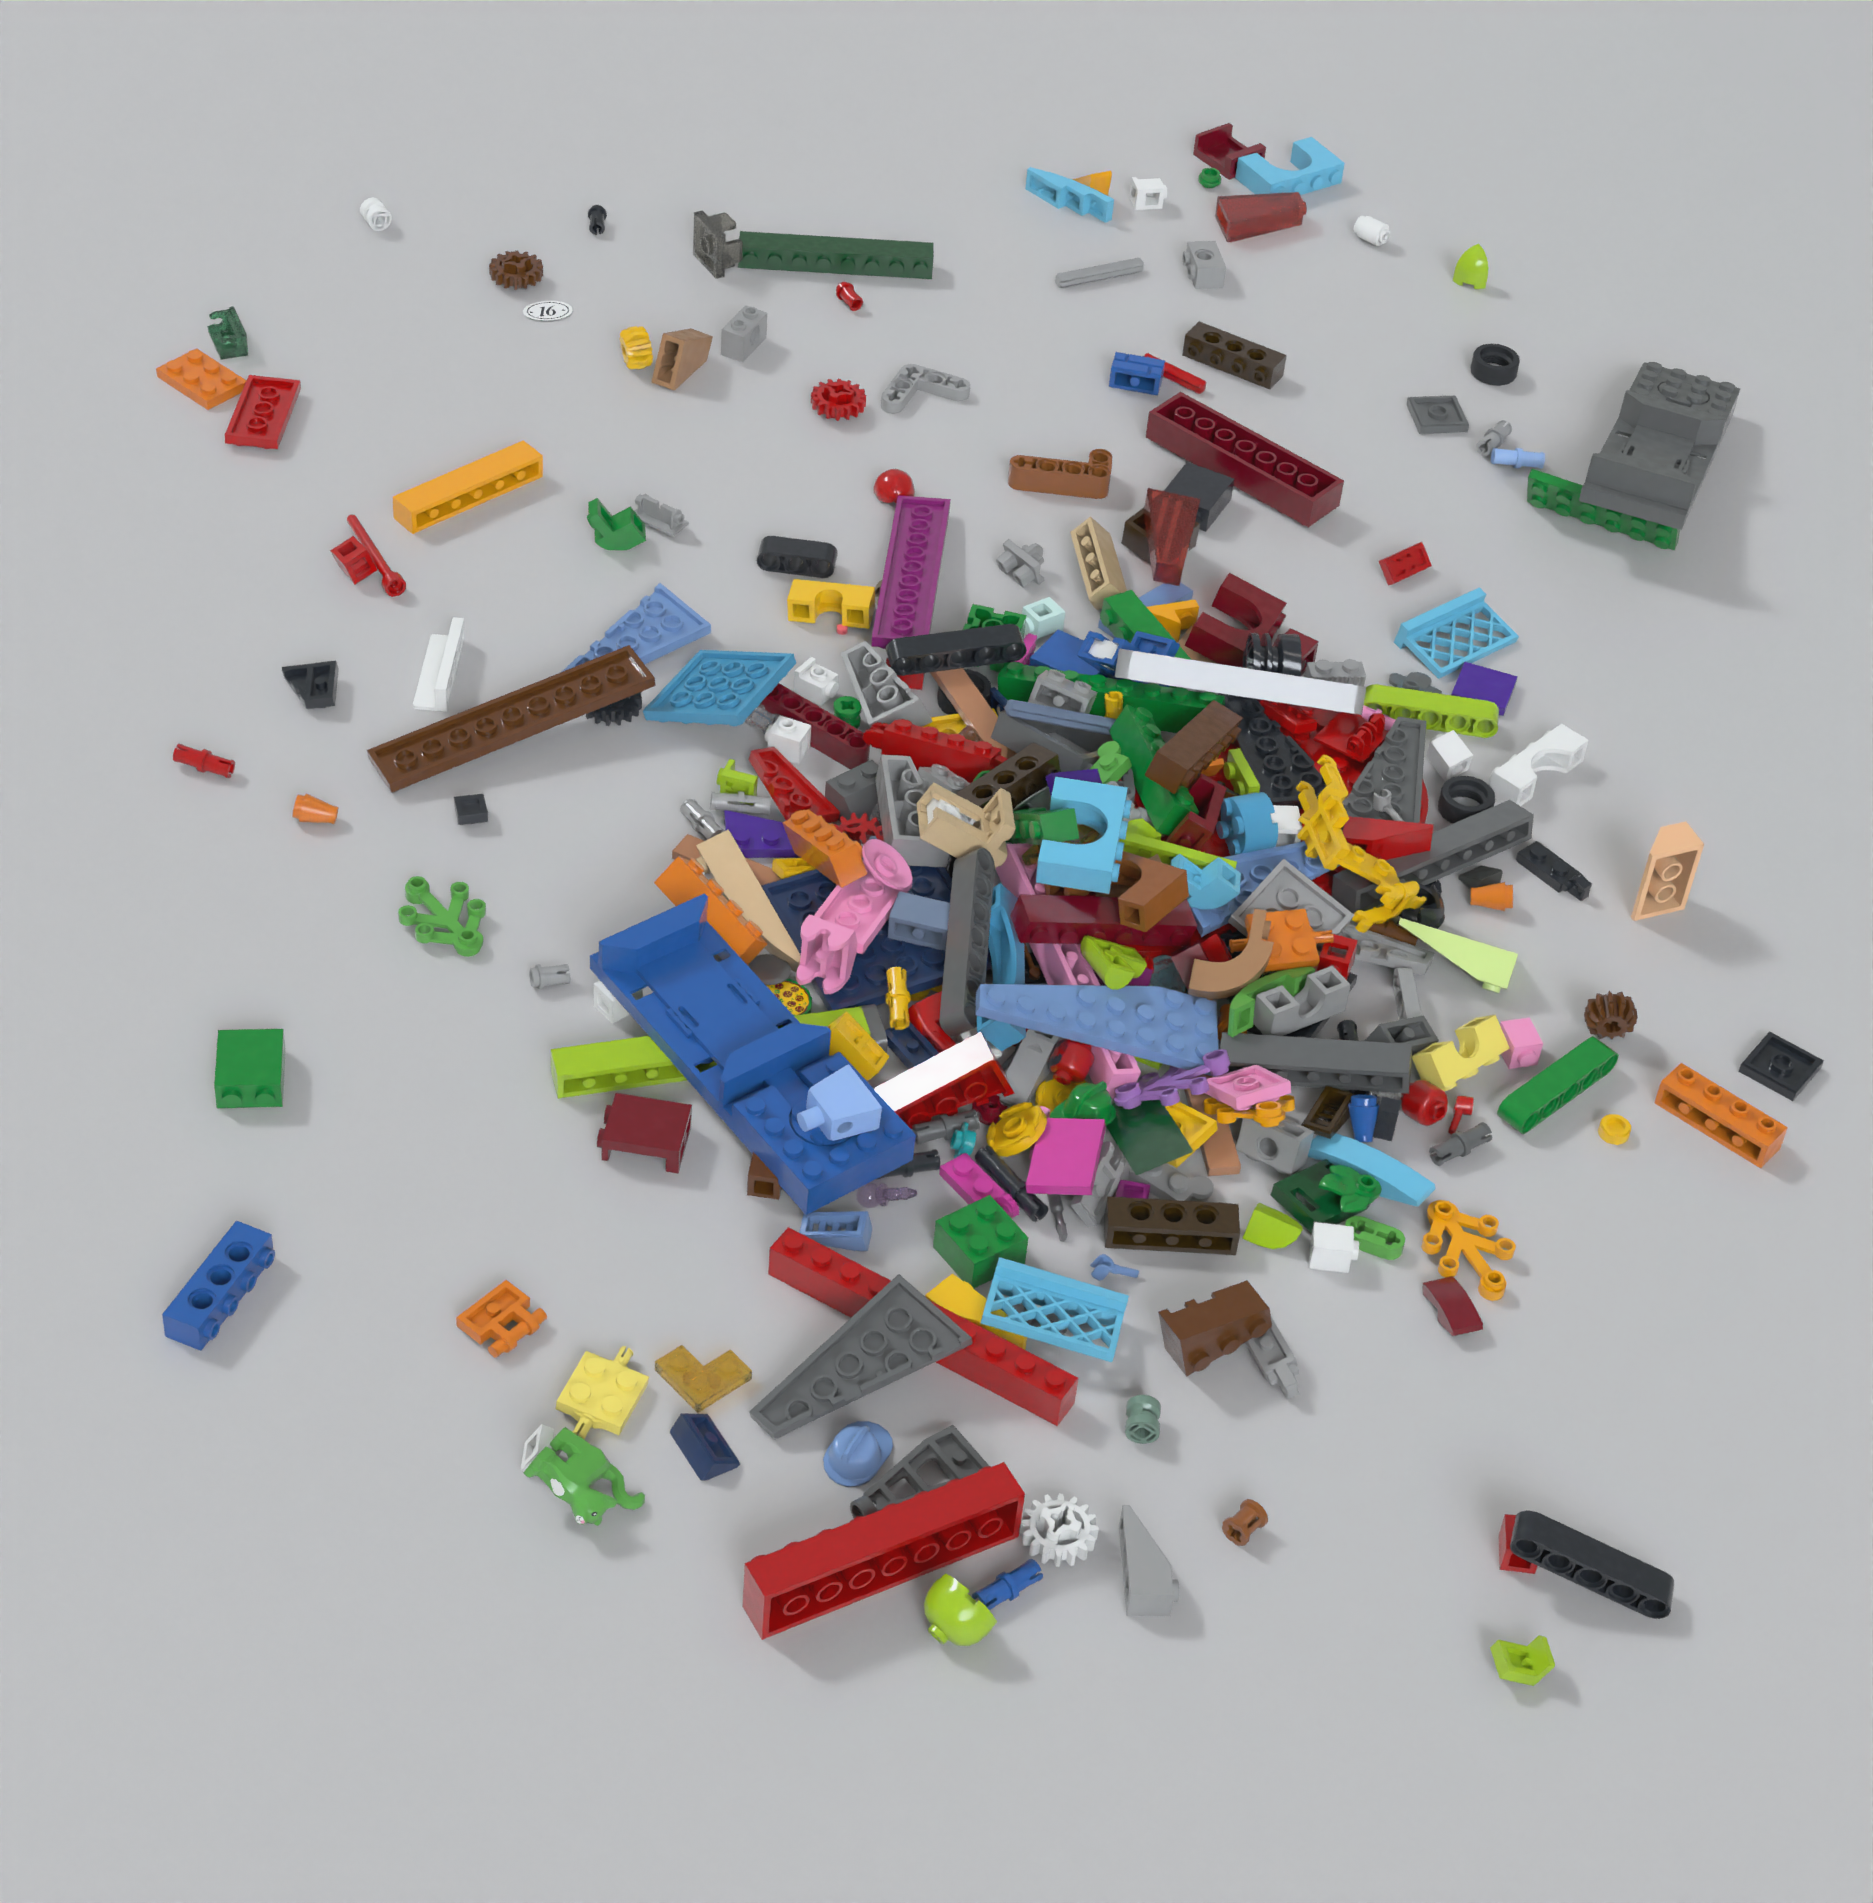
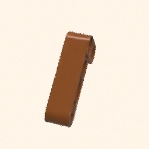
(1062, 476)

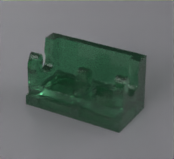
(229, 335)

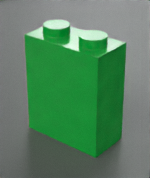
(250, 1068)

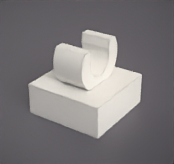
(536, 1443)

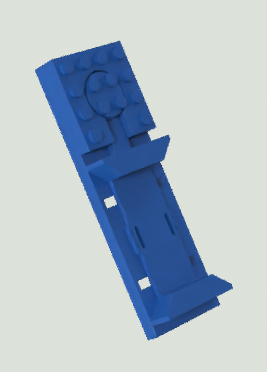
(762, 1072)

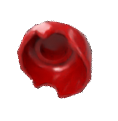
(893, 484)

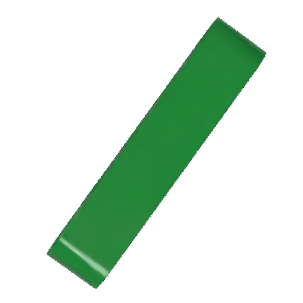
(1557, 1085)

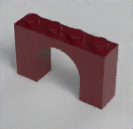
(1247, 604)

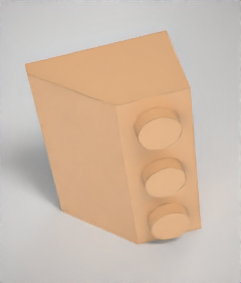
(1668, 872)

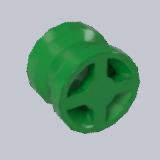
(848, 709)

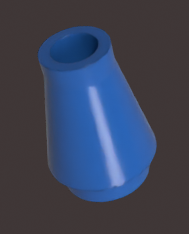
(1363, 1116)

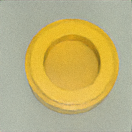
(1614, 1129)

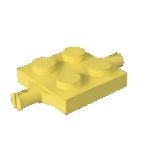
(602, 1393)

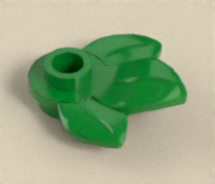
(1354, 1188)

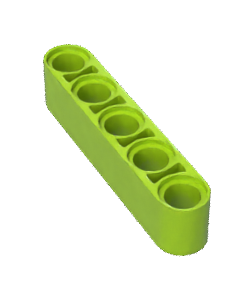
(1439, 711)

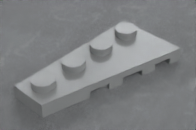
(1385, 951)

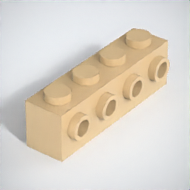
(1097, 562)

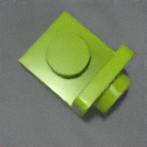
(734, 781)

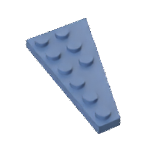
(652, 629)
(1254, 869)

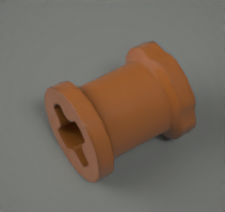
(1245, 1522)

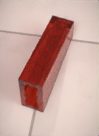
(1258, 214)
(1169, 531)

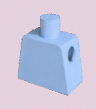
(840, 1106)

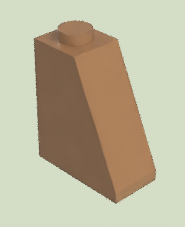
(680, 356)

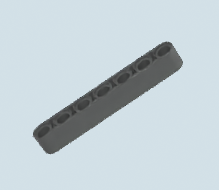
(966, 940)

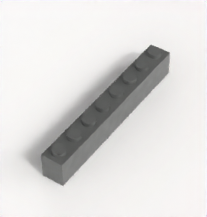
(1450, 851)

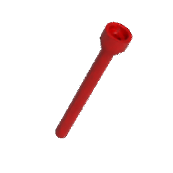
(392, 581)

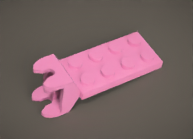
(843, 928)

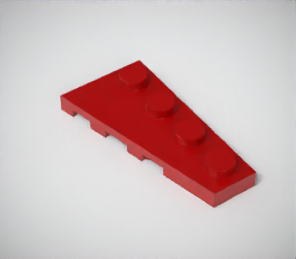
(789, 787)

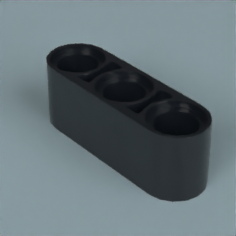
(797, 556)

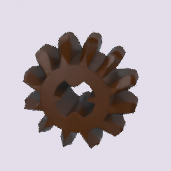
(1610, 1015)

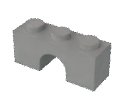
(1322, 997)

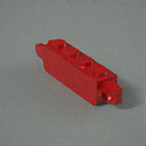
(930, 747)

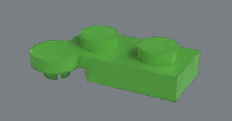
(1111, 762)

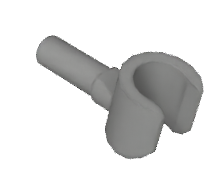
(1383, 804)

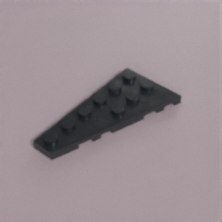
(1272, 756)

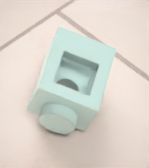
(1043, 617)

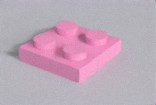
(1248, 1087)

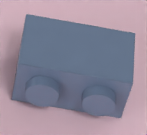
(919, 921)

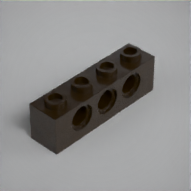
(1234, 355)
(1018, 775)
(1171, 1225)

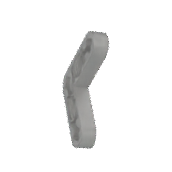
(921, 379)

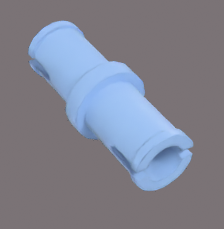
(1518, 458)

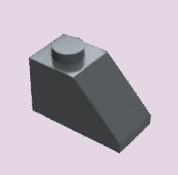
(1405, 1031)

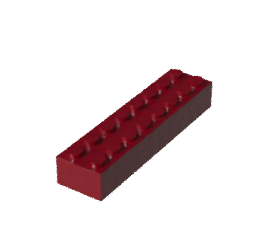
(1254, 462)

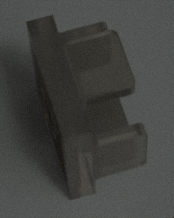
(711, 244)

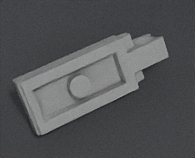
(1275, 1360)

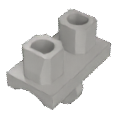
(1026, 559)

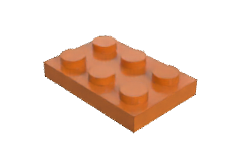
(201, 378)

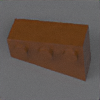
(1214, 1327)

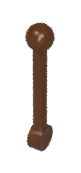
(1034, 972)

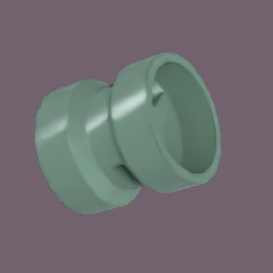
(1142, 1419)

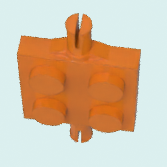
(1292, 939)

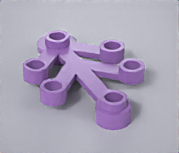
(1165, 1087)

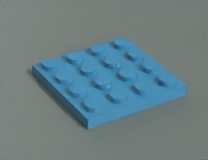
(719, 687)

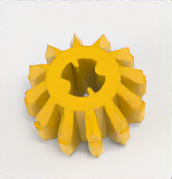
(636, 347)

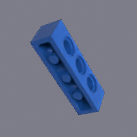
(218, 1285)

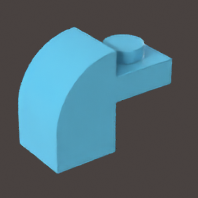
(1211, 885)

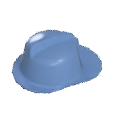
(857, 1453)

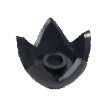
(1431, 911)

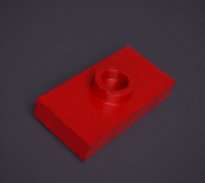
(1405, 563)
(1289, 716)

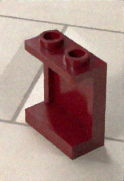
(1221, 150)
(1194, 828)
(646, 1128)

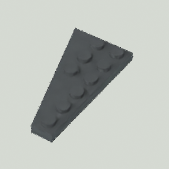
(1396, 768)
(877, 1346)

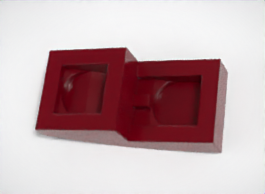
(1454, 1306)

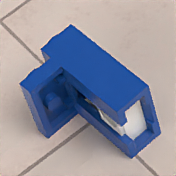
(1103, 653)

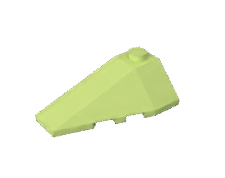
(1479, 960)

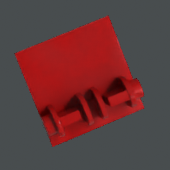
(1353, 735)

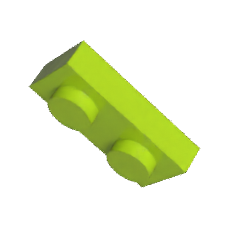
(1240, 773)

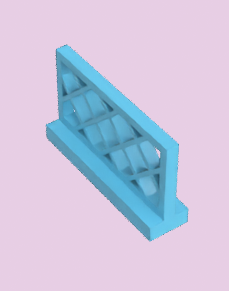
(1443, 620)
(1057, 1296)

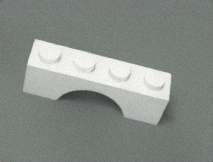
(1556, 750)

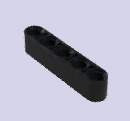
(956, 649)
(1592, 1564)

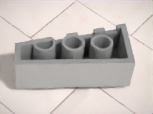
(881, 690)
(898, 792)

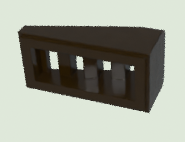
(1329, 1107)

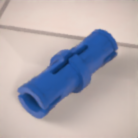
(1009, 1584)

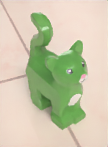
(574, 1477)

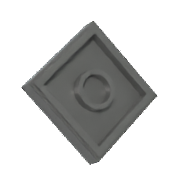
(1437, 414)

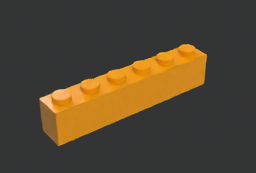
(467, 486)

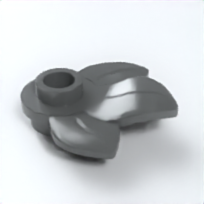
(1413, 681)

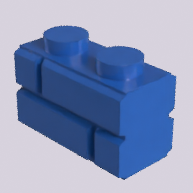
(1136, 373)

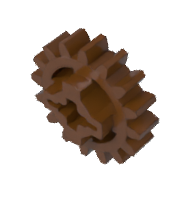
(516, 269)

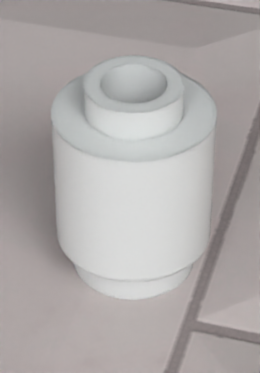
(1372, 230)

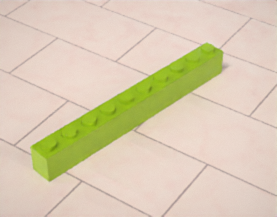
(639, 1061)

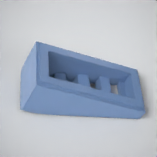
(856, 1225)

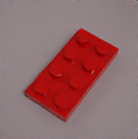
(262, 412)

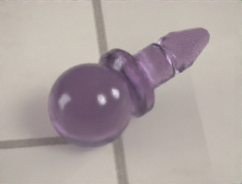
(873, 1195)

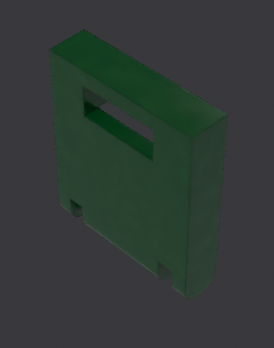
(1306, 1184)

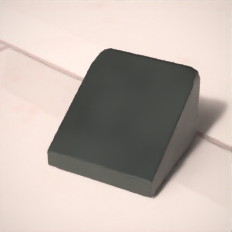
(1481, 876)

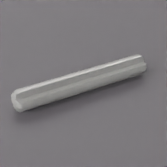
(1099, 272)

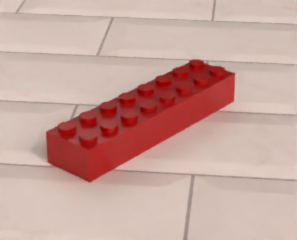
(882, 1550)

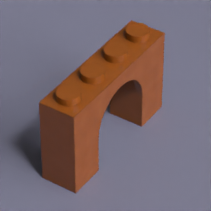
(1153, 890)

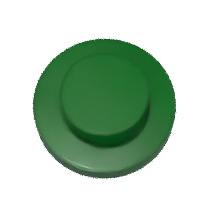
(1209, 177)

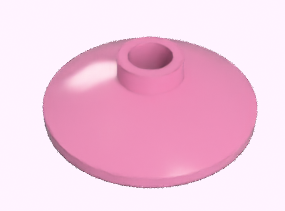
(886, 864)

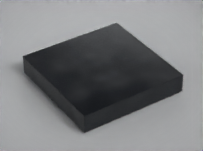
(1781, 1066)

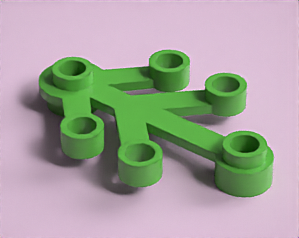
(465, 940)

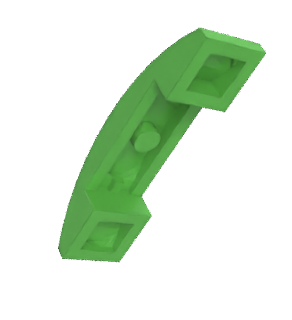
(1242, 1006)

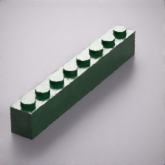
(837, 255)

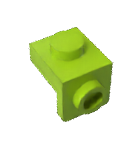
(1522, 1662)

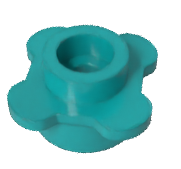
(963, 1140)

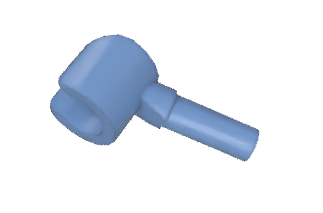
(1104, 1265)

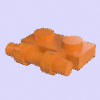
(494, 1312)

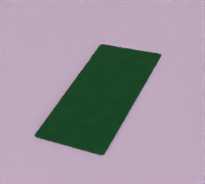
(1147, 1136)

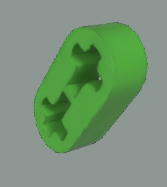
(1375, 1236)

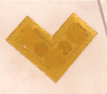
(702, 1384)

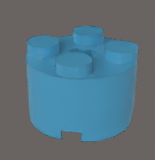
(1247, 823)

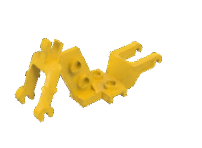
(1325, 838)

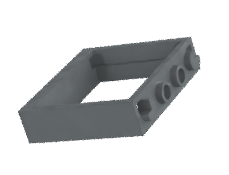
(1020, 733)

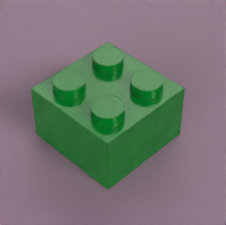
(976, 1238)

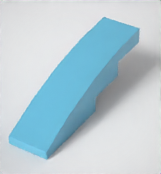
(1067, 192)
(1396, 1179)

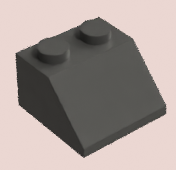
(854, 791)

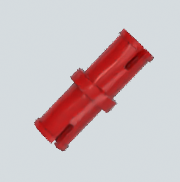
(204, 760)

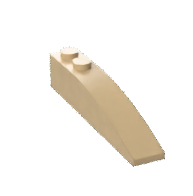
(732, 872)

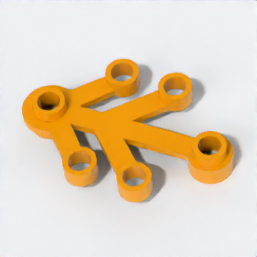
(1265, 1113)
(1446, 1216)

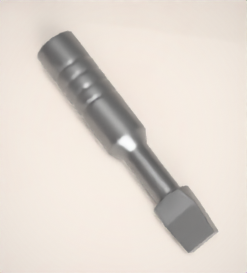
(1057, 1208)

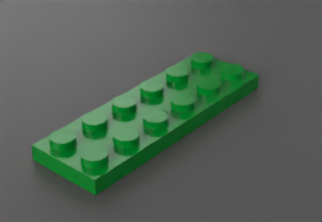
(1563, 498)

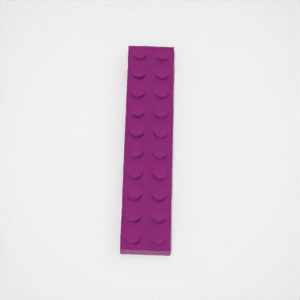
(911, 569)

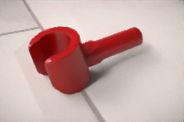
(1463, 1106)

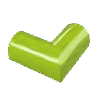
(1112, 961)

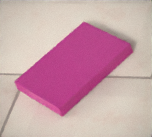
(1066, 1157)

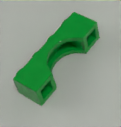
(1038, 824)

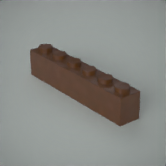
(1194, 747)

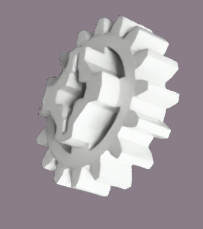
(1059, 1530)

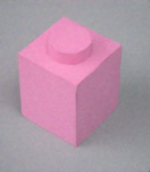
(1523, 1043)

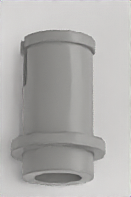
(549, 975)

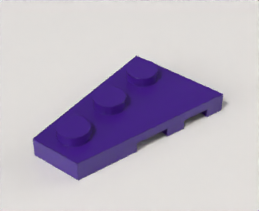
(758, 836)

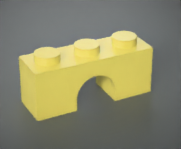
(1480, 1044)

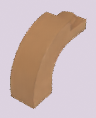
(1228, 978)

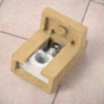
(962, 826)

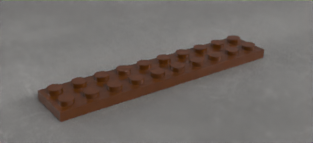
(510, 718)

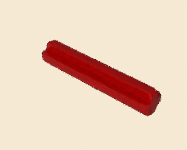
(1182, 377)

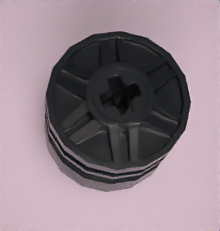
(1281, 658)

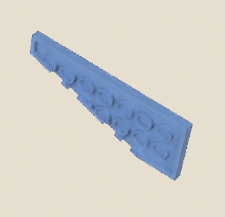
(1131, 1020)

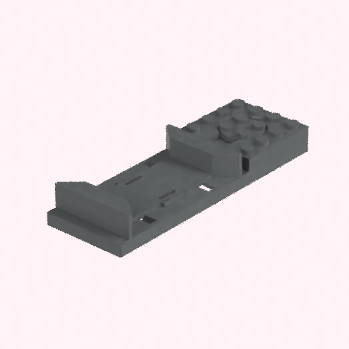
(1667, 425)

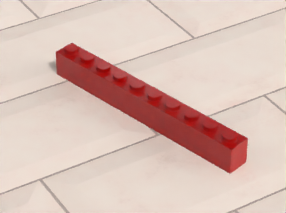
(987, 1362)

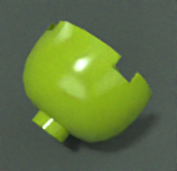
(956, 1614)

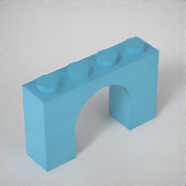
(1316, 170)
(1092, 864)

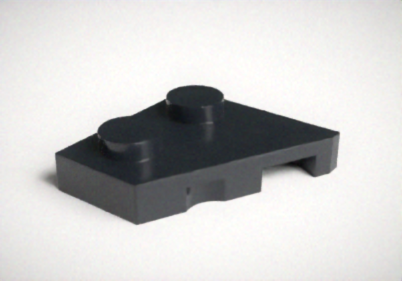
(313, 683)

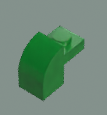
(616, 531)

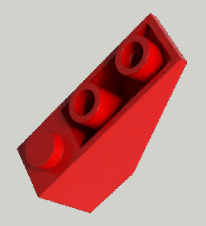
(1387, 837)

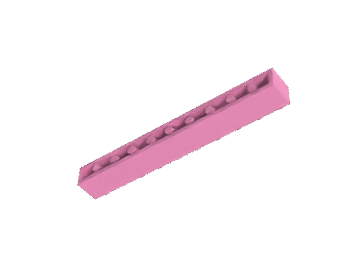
(1065, 966)

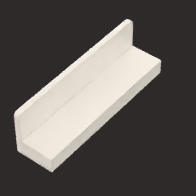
(440, 668)

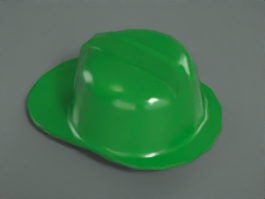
(1087, 1102)

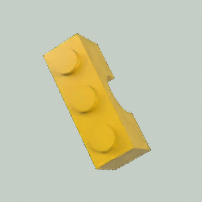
(811, 598)

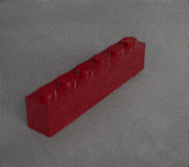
(1070, 918)

